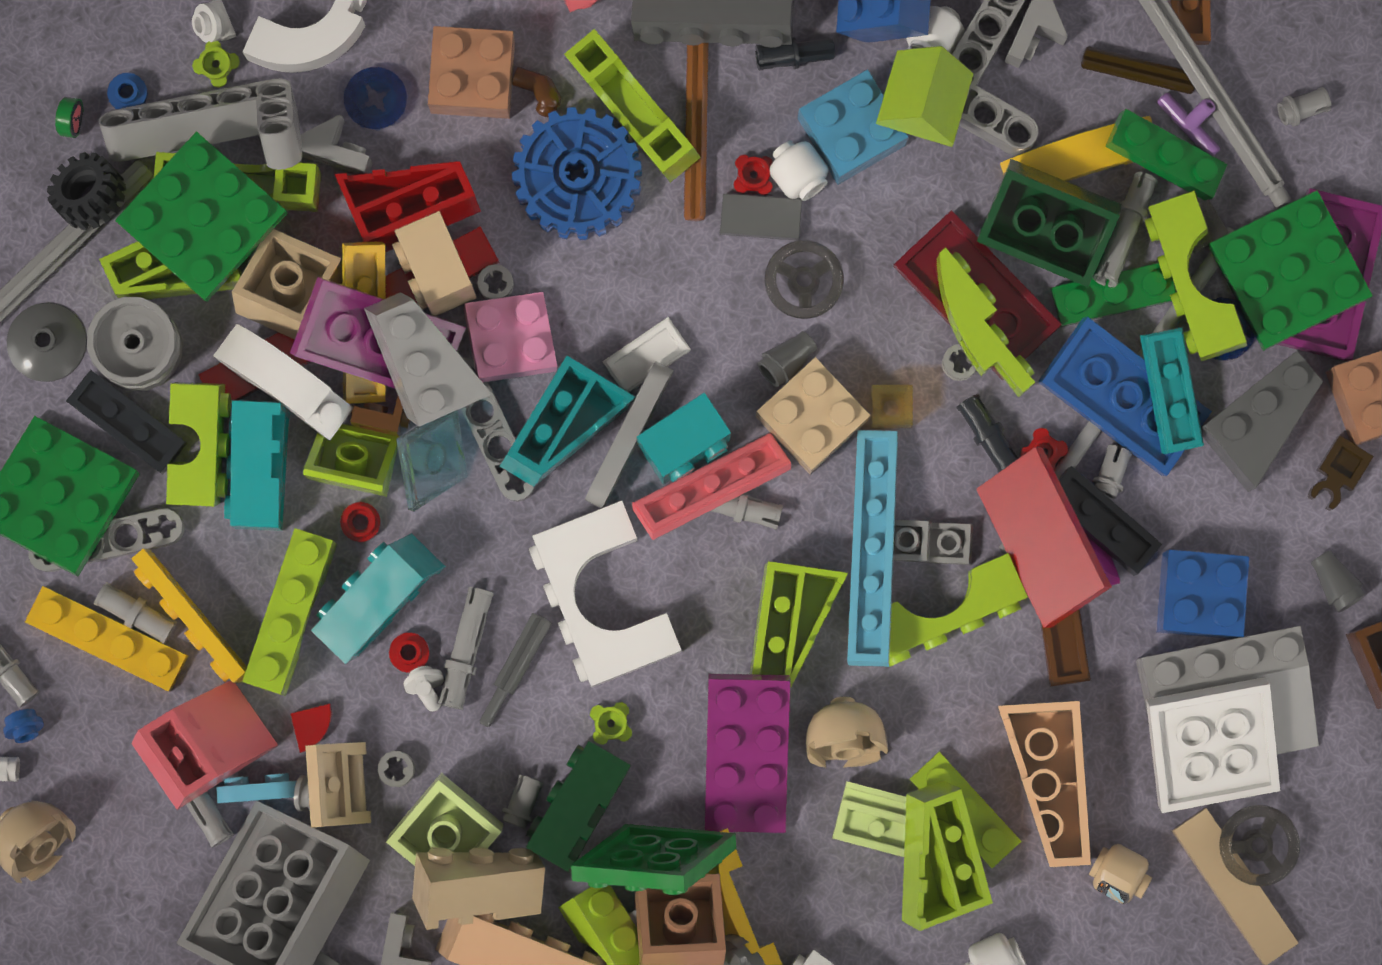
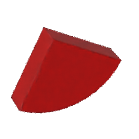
(311, 725)

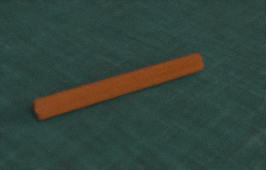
(696, 130)

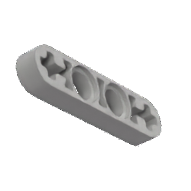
(488, 431)
(626, 440)
(109, 548)

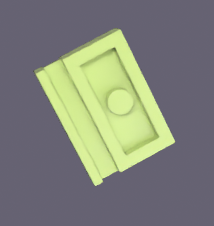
(872, 819)

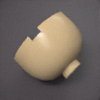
(846, 732)
(25, 839)

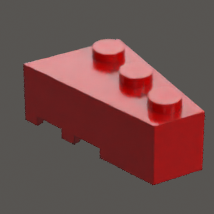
(400, 197)

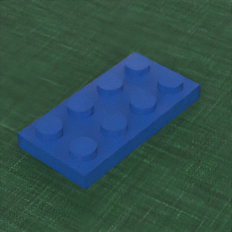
(1111, 391)

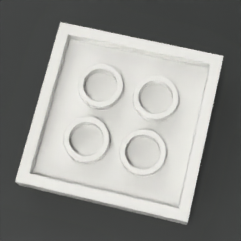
(1213, 744)

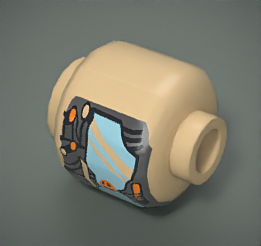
(1120, 874)

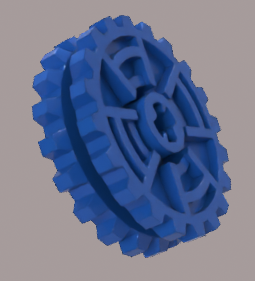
(565, 145)

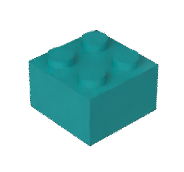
(685, 439)

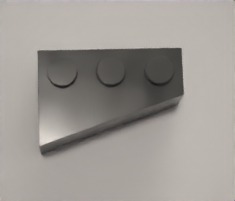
(1261, 419)

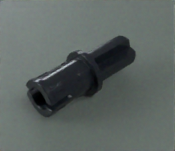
(794, 54)

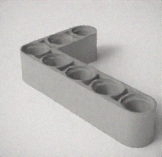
(984, 49)
(217, 115)

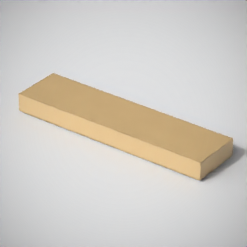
(1243, 902)

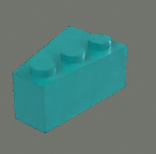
(564, 420)
(375, 596)

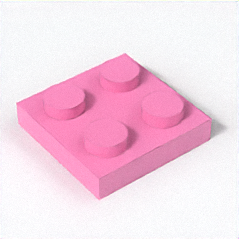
(510, 337)

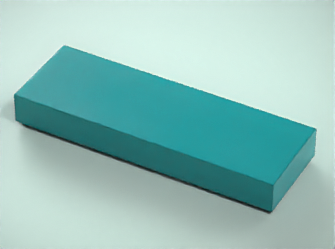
(1172, 390)

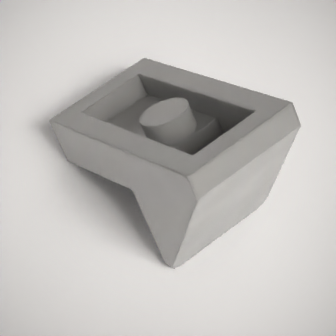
(1040, 19)
(321, 146)
(400, 936)

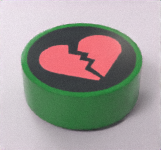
(69, 117)

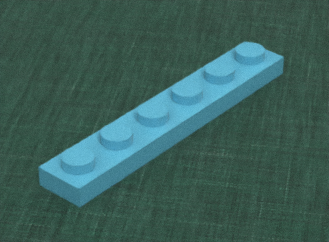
(872, 548)

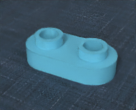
(239, 790)

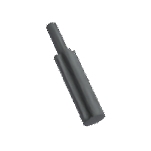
(516, 664)

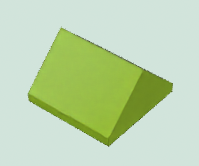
(925, 94)
(353, 460)

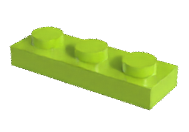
(991, 833)

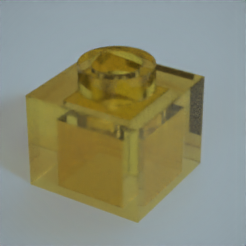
(902, 396)

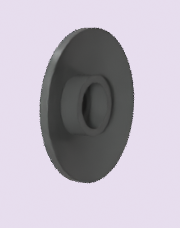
(61, 354)

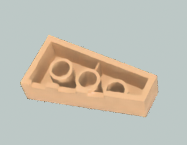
(1052, 769)
(496, 944)

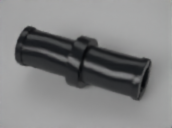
(987, 432)

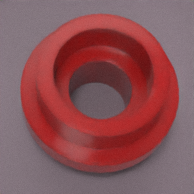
(349, 515)
(399, 643)

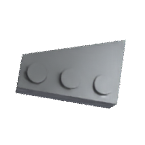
(421, 361)

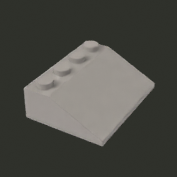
(1272, 655)
(274, 894)

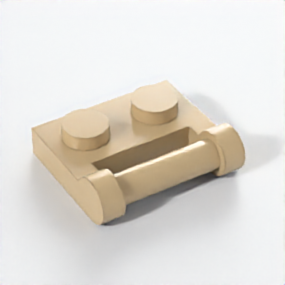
(336, 784)

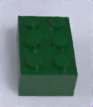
(1049, 223)

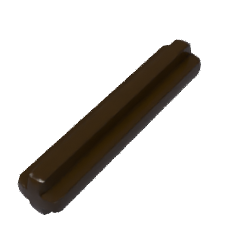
(1136, 69)

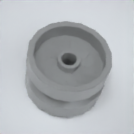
(112, 350)

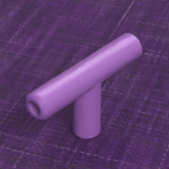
(1191, 122)

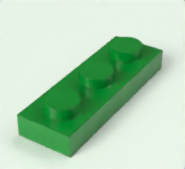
(1166, 155)
(1135, 290)

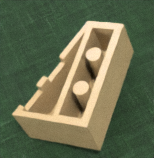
(477, 884)

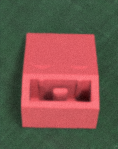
(202, 742)

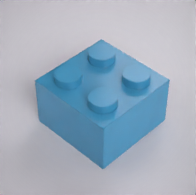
(846, 128)

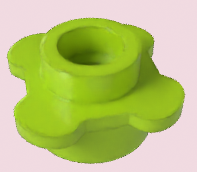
(204, 64)
(603, 731)

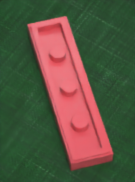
(711, 486)

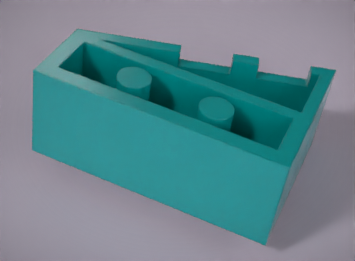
(257, 465)

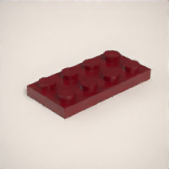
(1018, 310)

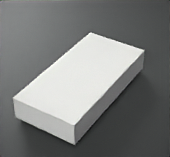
(634, 361)

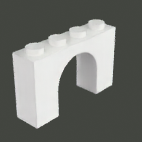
(563, 555)

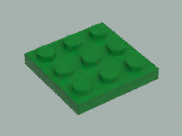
(201, 216)
(1290, 270)
(60, 495)
(653, 858)

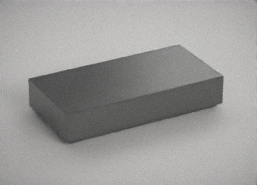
(760, 217)

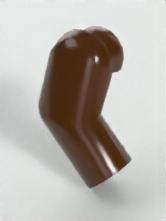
(541, 86)

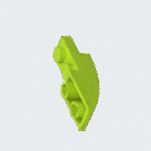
(967, 312)

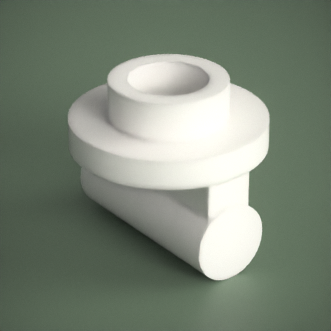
(212, 22)
(421, 682)

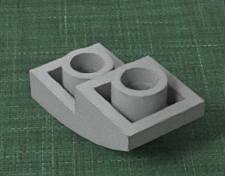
(933, 542)

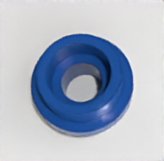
(127, 79)
(22, 725)

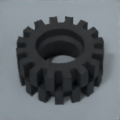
(75, 180)

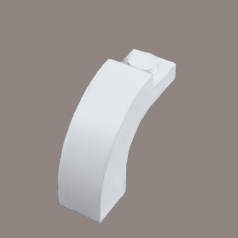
(306, 47)
(283, 380)

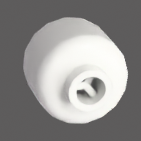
(944, 30)
(799, 170)
(996, 951)

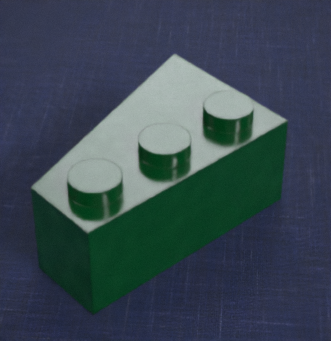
(577, 805)

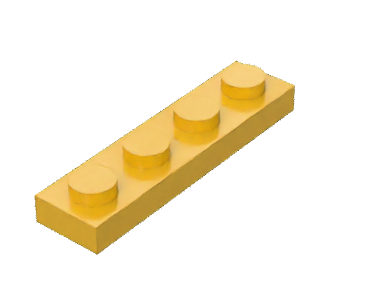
(365, 271)
(179, 604)
(106, 639)

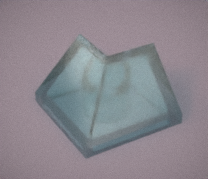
(431, 459)

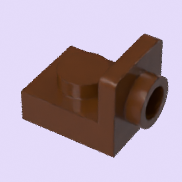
(375, 418)

